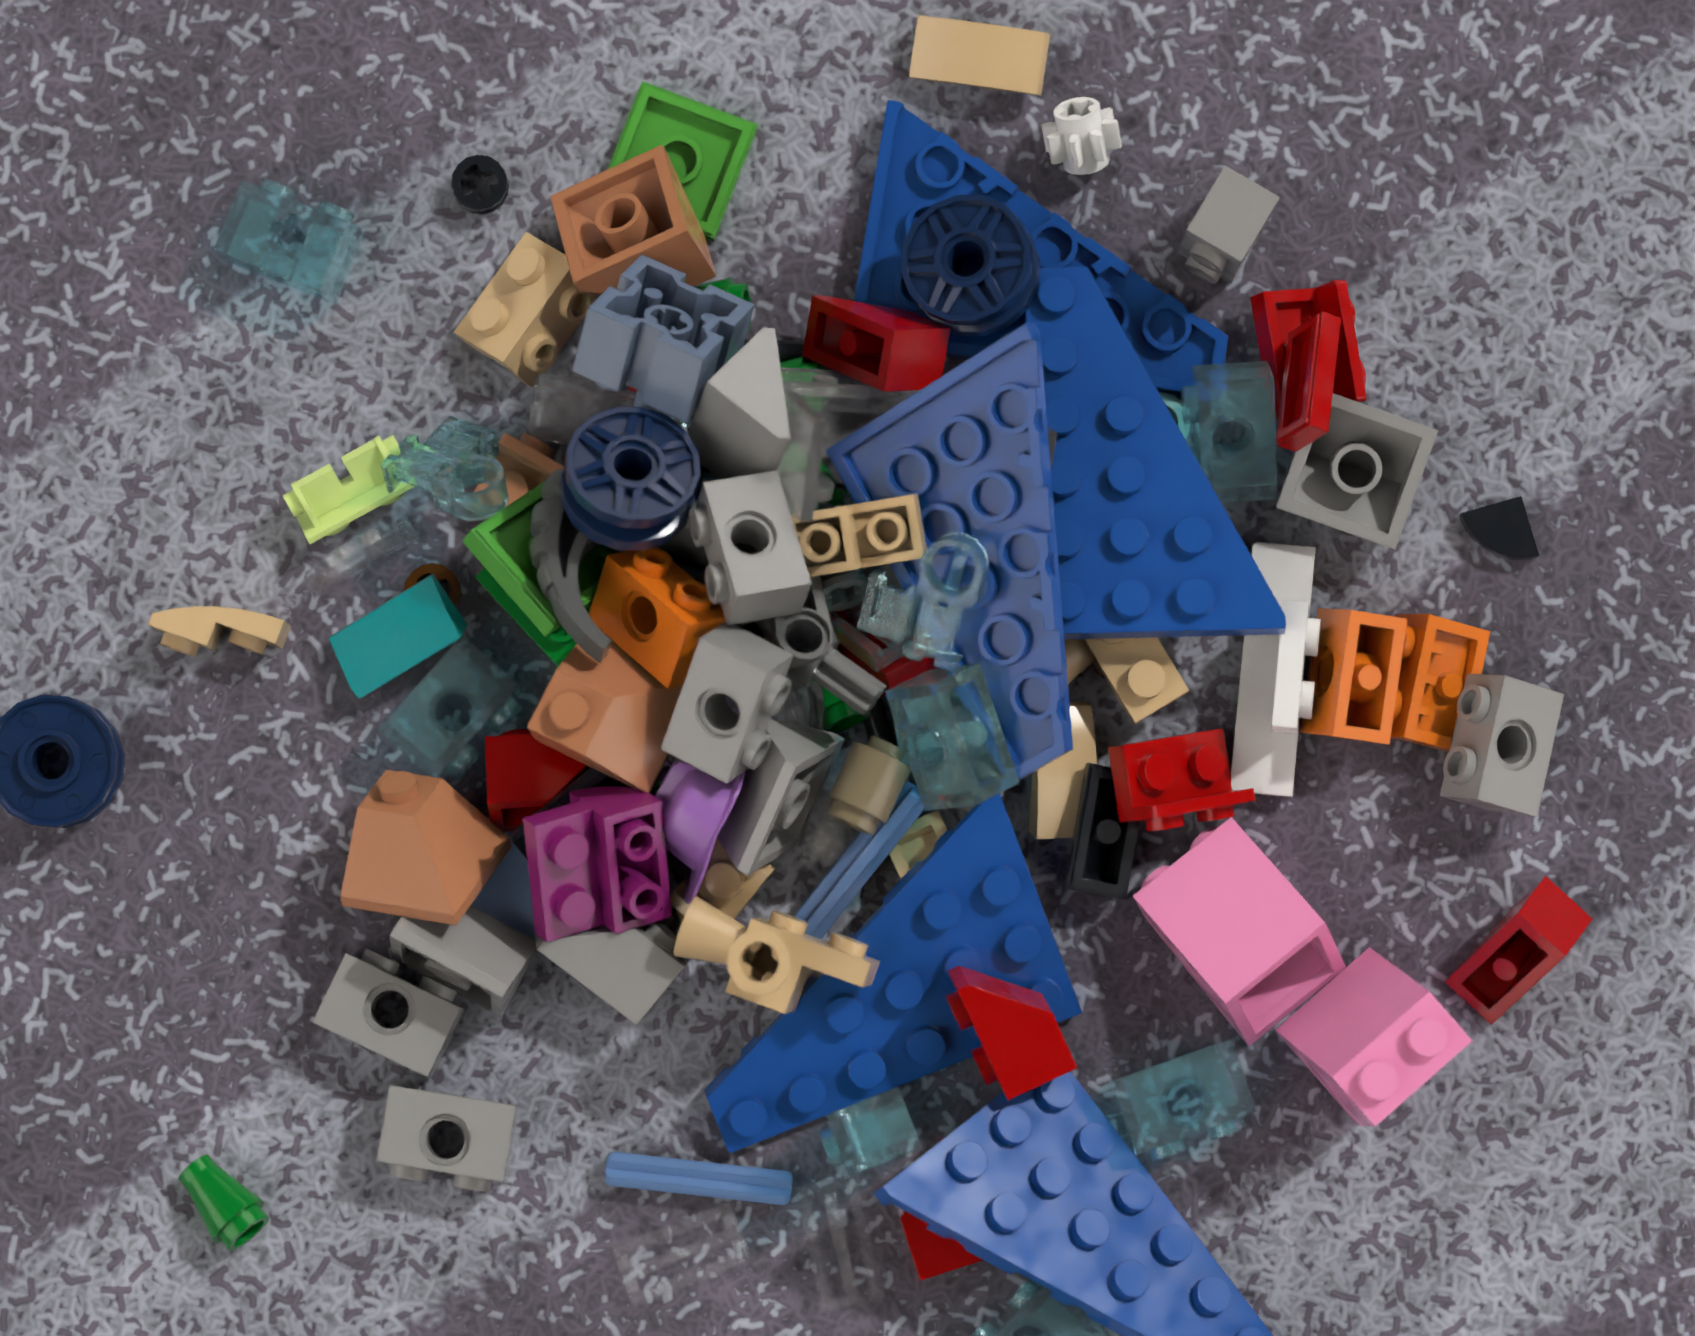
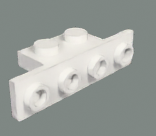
(1272, 676)

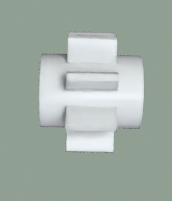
(1081, 135)

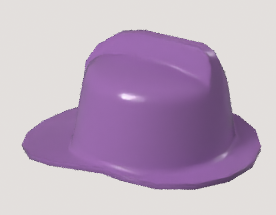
(693, 815)

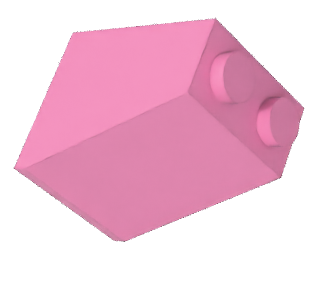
(1240, 929)
(1373, 1037)

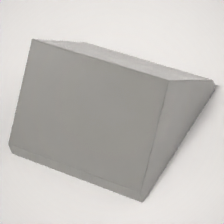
(743, 413)
(1359, 472)
(778, 795)
(475, 957)

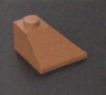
(627, 214)
(607, 716)
(419, 850)

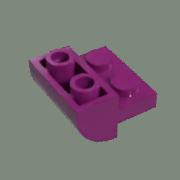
(598, 863)

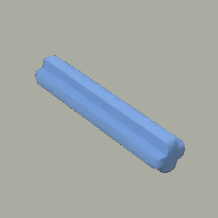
(857, 865)
(698, 1178)

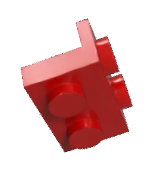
(1285, 310)

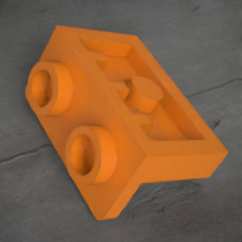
(1432, 676)

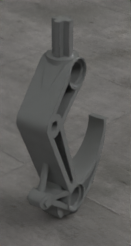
(561, 548)

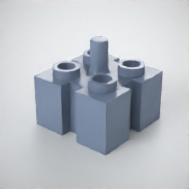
(660, 337)

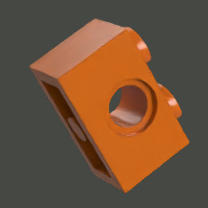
(654, 611)
(1355, 675)

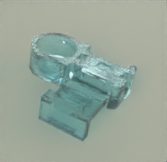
(448, 462)
(917, 609)

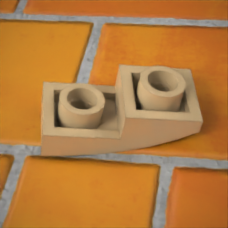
(979, 55)
(862, 535)
(203, 625)
(1059, 784)

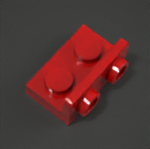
(1175, 777)

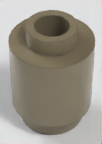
(868, 785)

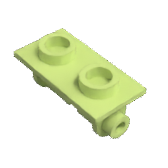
(329, 504)

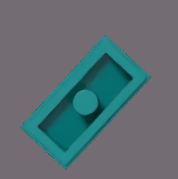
(397, 636)

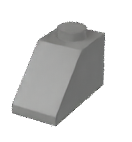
(620, 968)

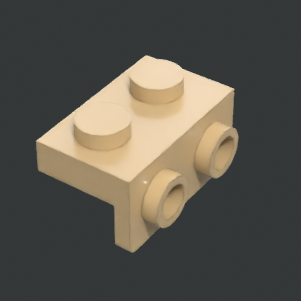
(527, 310)

